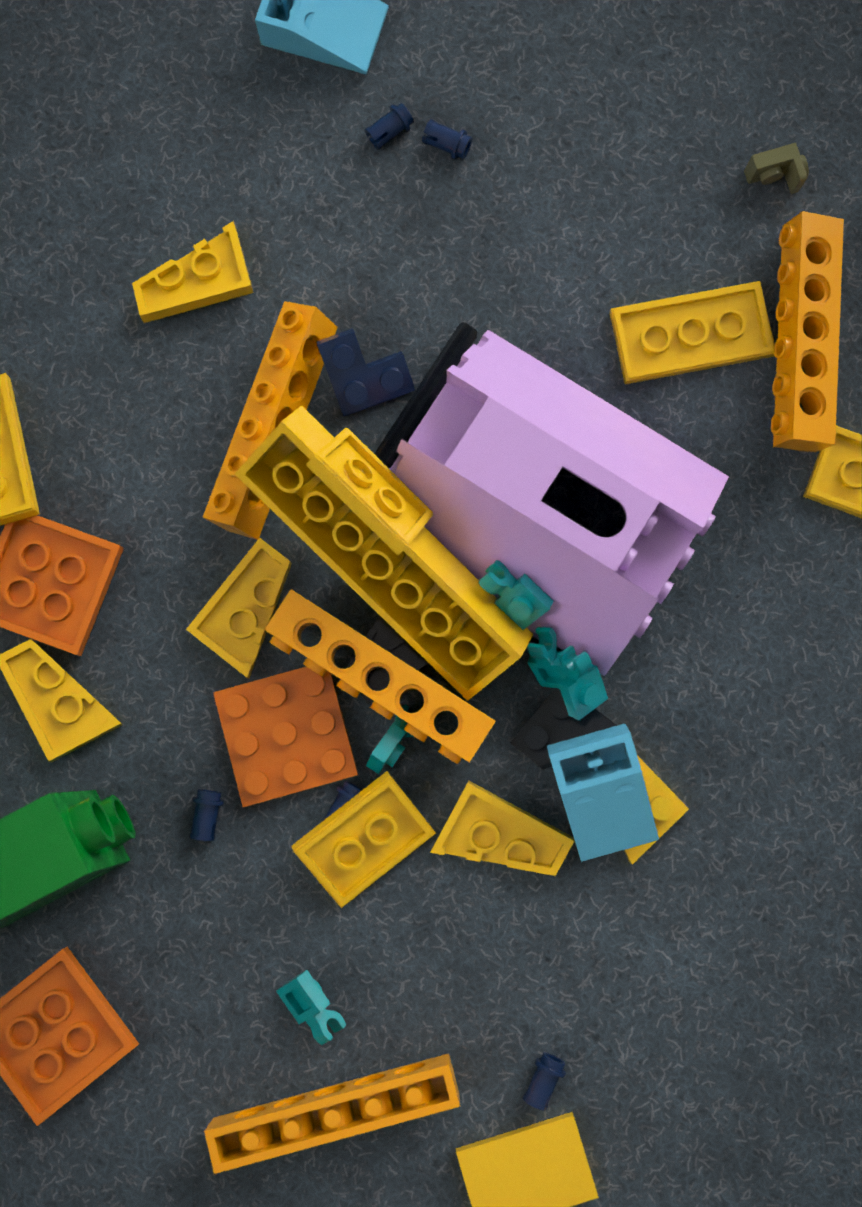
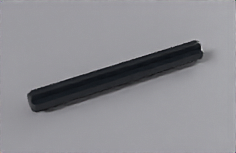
(426, 393)

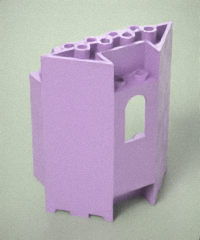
(494, 452)

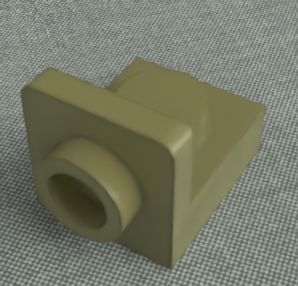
(775, 164)

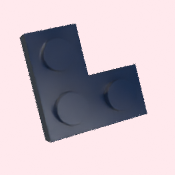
(358, 383)

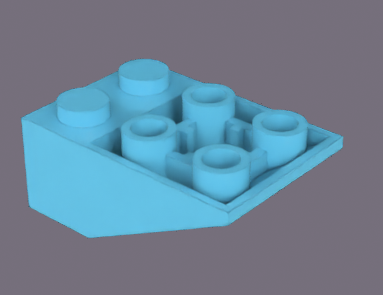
(323, 30)
(603, 792)

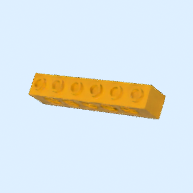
(819, 315)
(280, 387)
(298, 613)
(332, 1113)

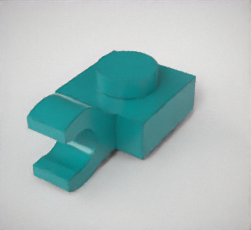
(517, 598)
(545, 660)
(583, 686)
(389, 747)
(308, 1003)

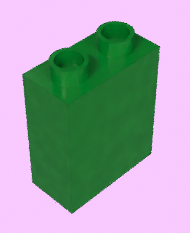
(58, 848)

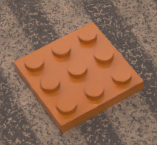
(53, 581)
(285, 734)
(57, 1036)

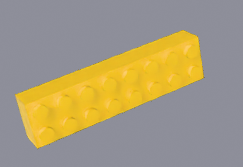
(418, 592)

